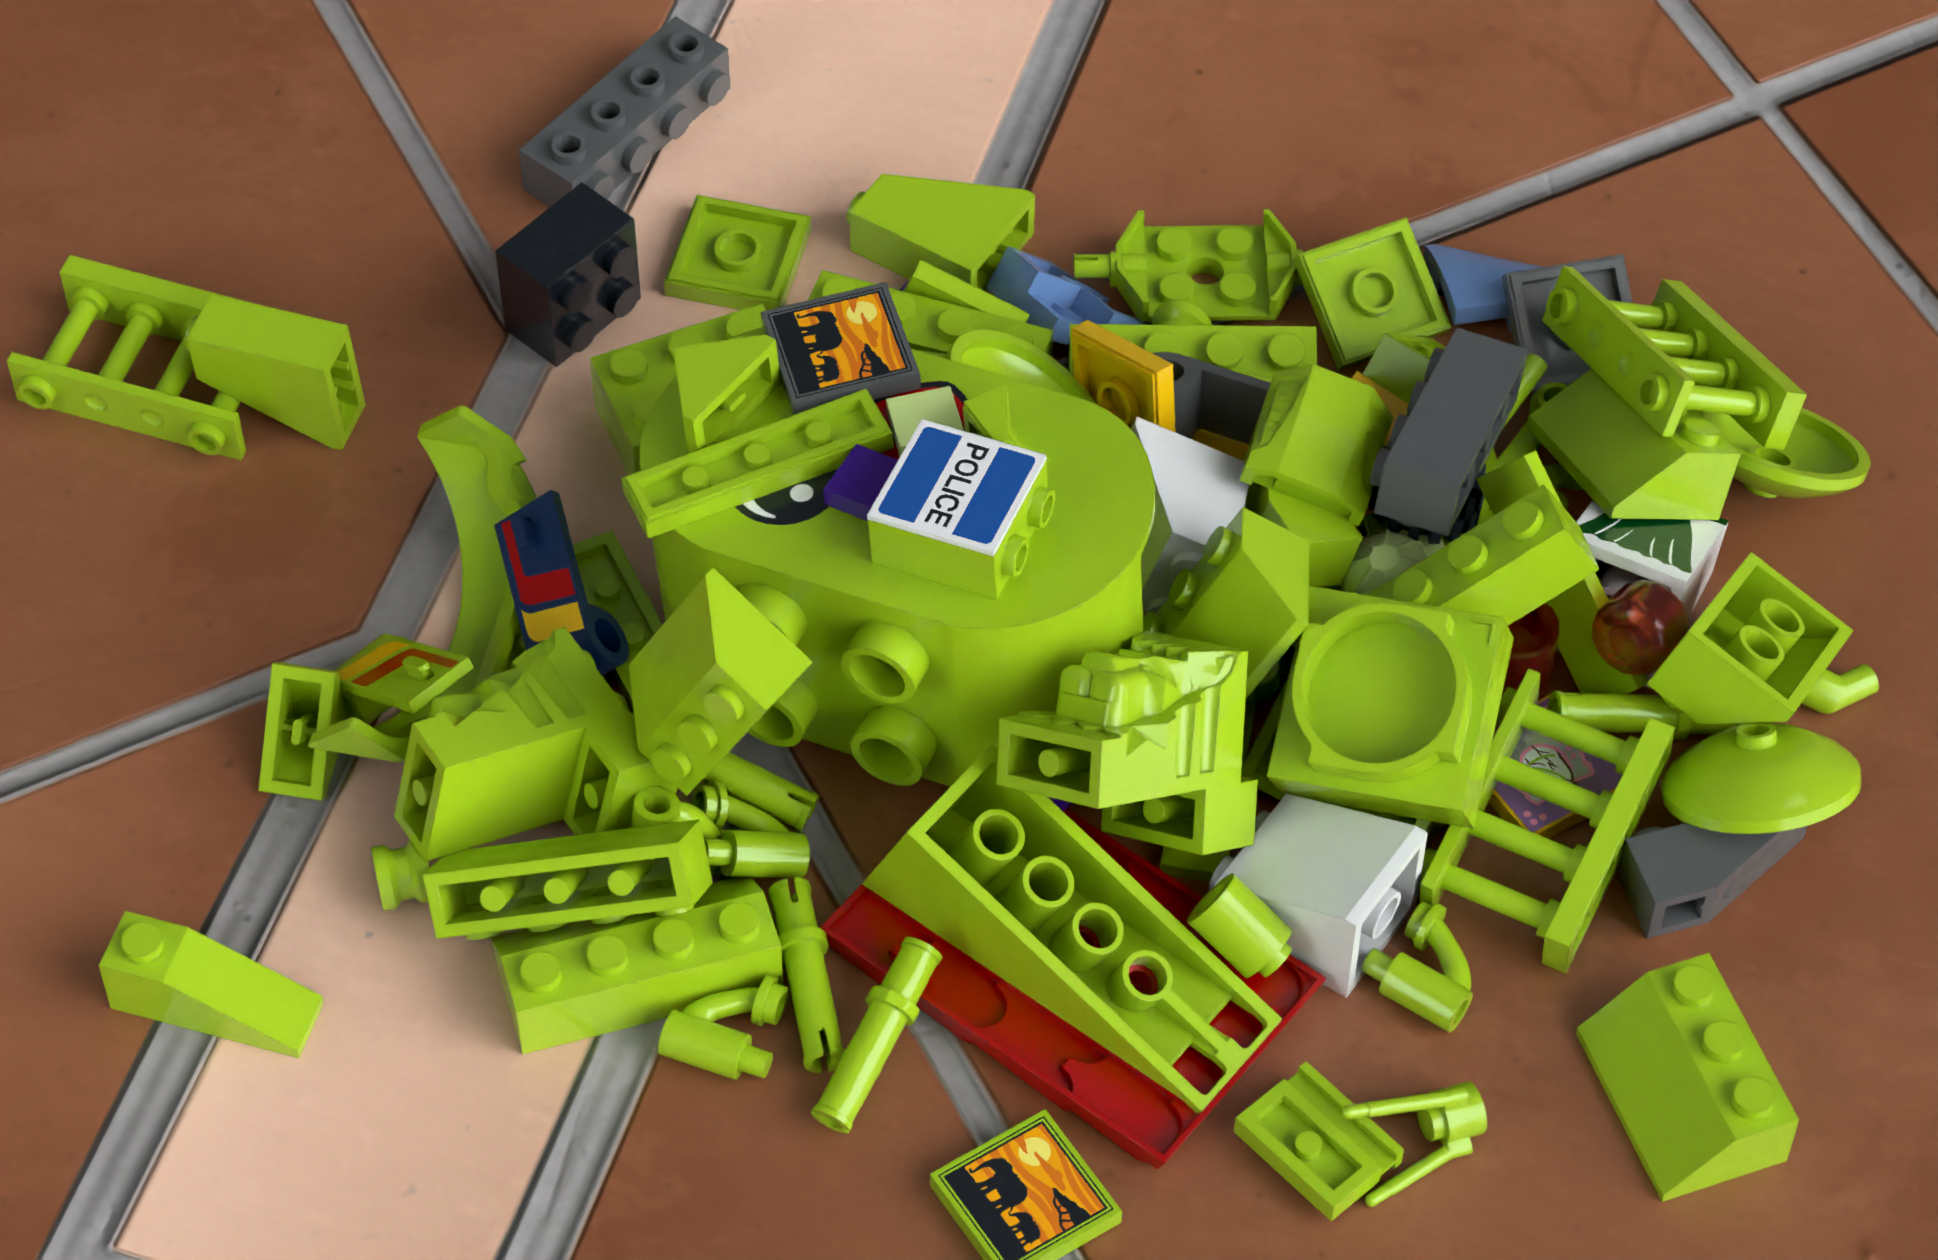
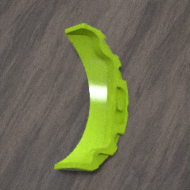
(483, 487)

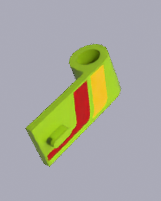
(397, 675)

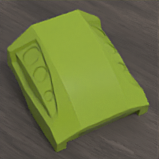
(1318, 439)

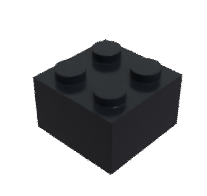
(569, 274)

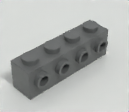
(627, 115)
(1447, 431)

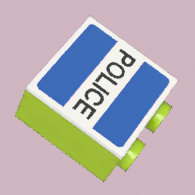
(960, 509)

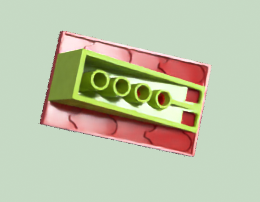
(1068, 962)

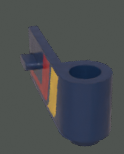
(550, 586)

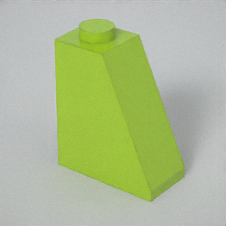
(939, 222)
(280, 365)

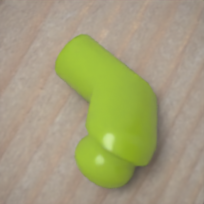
(1836, 691)

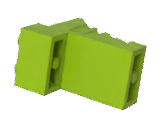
(1146, 741)
(523, 755)

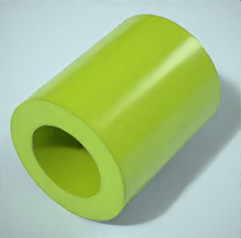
(1241, 928)

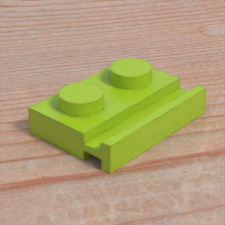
(1313, 1146)

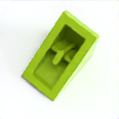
(723, 385)
(298, 705)

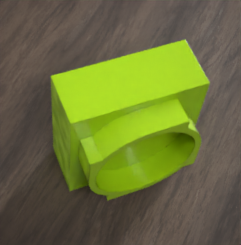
(1391, 706)

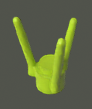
(1443, 1115)

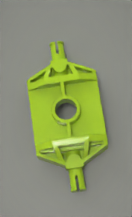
(1158, 264)

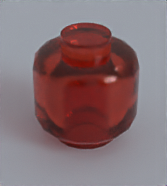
(1639, 627)

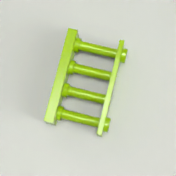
(146, 308)
(1674, 358)
(1585, 868)

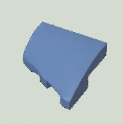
(1471, 282)
(1051, 295)

